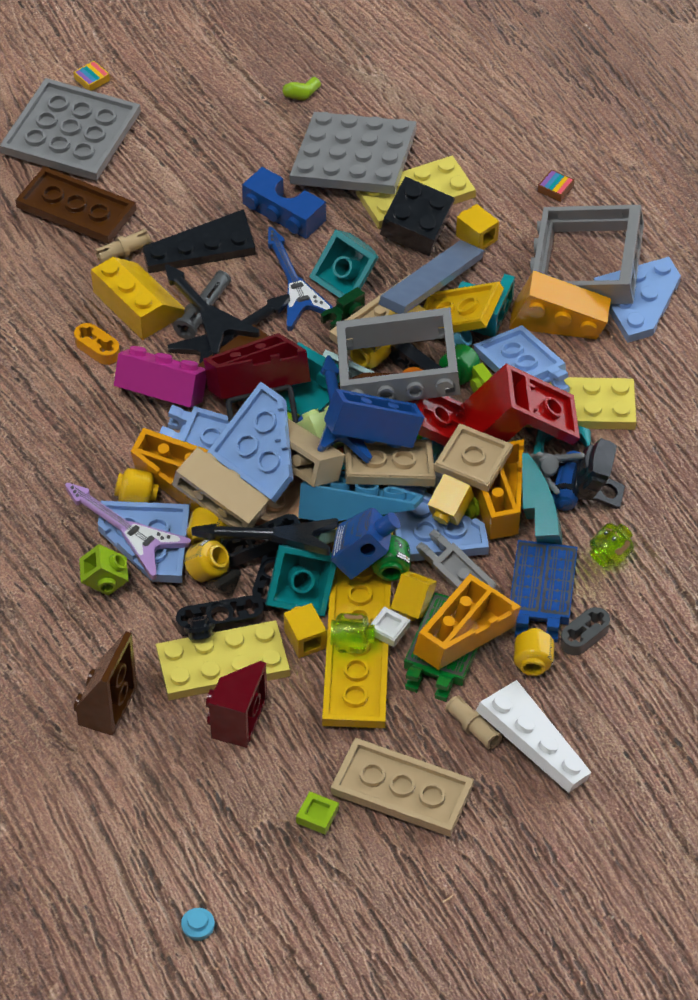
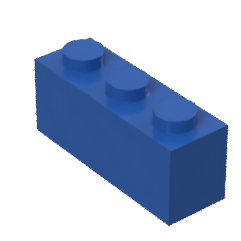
(373, 419)

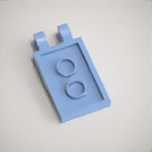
(526, 352)
(197, 427)

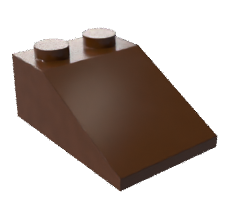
(108, 688)

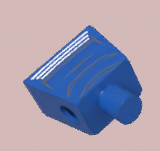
(363, 540)

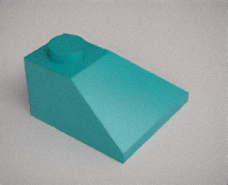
(344, 263)
(301, 579)

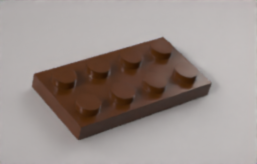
(76, 205)

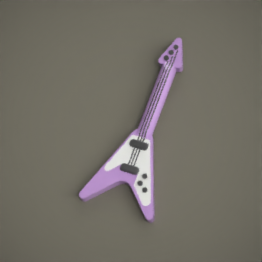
(141, 538)

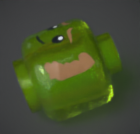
(611, 545)
(351, 633)

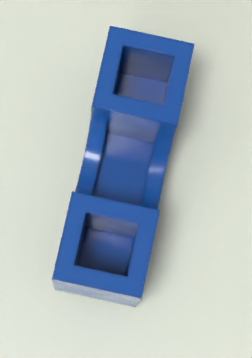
(266, 195)

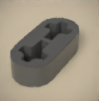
(588, 634)

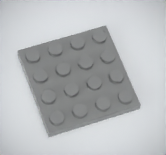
(70, 129)
(353, 152)

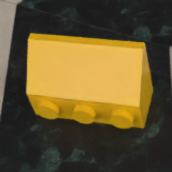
(135, 296)

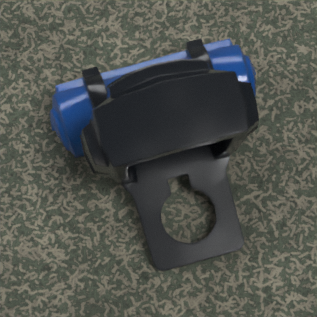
(587, 476)

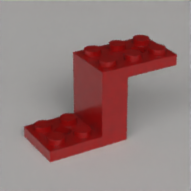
(503, 408)

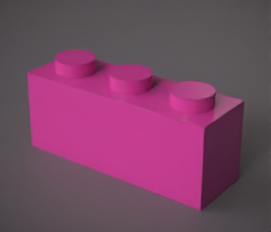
(160, 376)

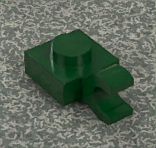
(345, 307)

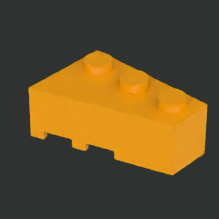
(559, 308)
(162, 458)
(502, 503)
(465, 622)

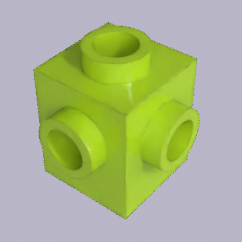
(103, 569)

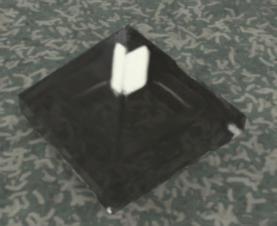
(226, 583)

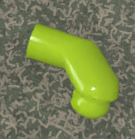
(301, 91)

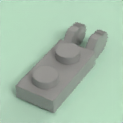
(453, 562)

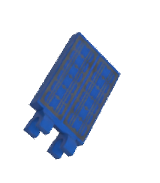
(543, 584)

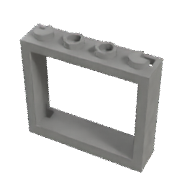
(595, 219)
(398, 330)

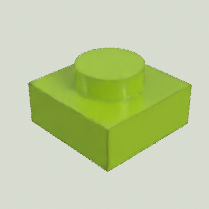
(480, 376)
(317, 813)

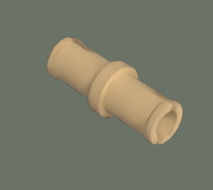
(123, 246)
(473, 722)

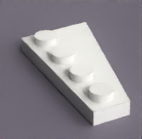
(530, 730)

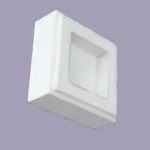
(390, 626)

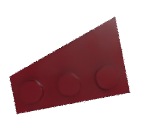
(270, 360)

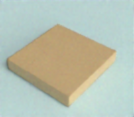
(473, 457)

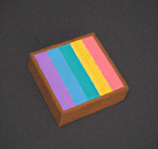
(555, 185)

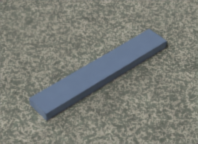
(431, 277)

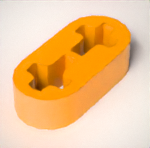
(99, 341)

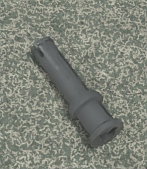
(190, 319)

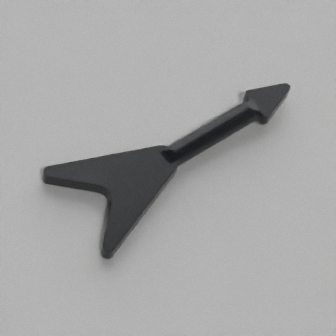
(215, 321)
(200, 346)
(295, 535)

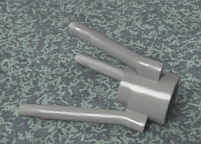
(549, 465)

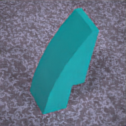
(539, 503)

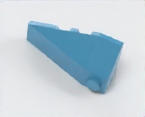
(347, 500)

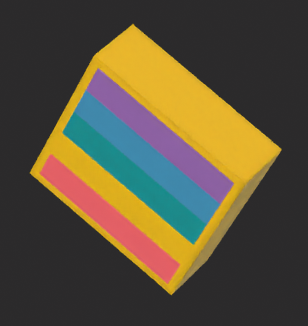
(91, 76)

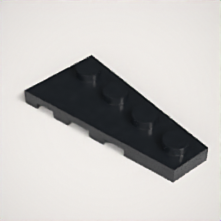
(207, 243)

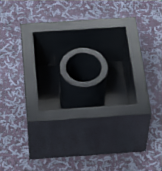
(417, 216)

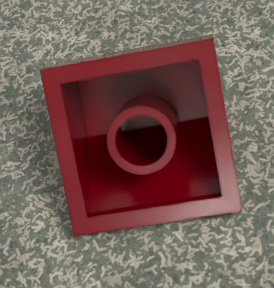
(237, 704)

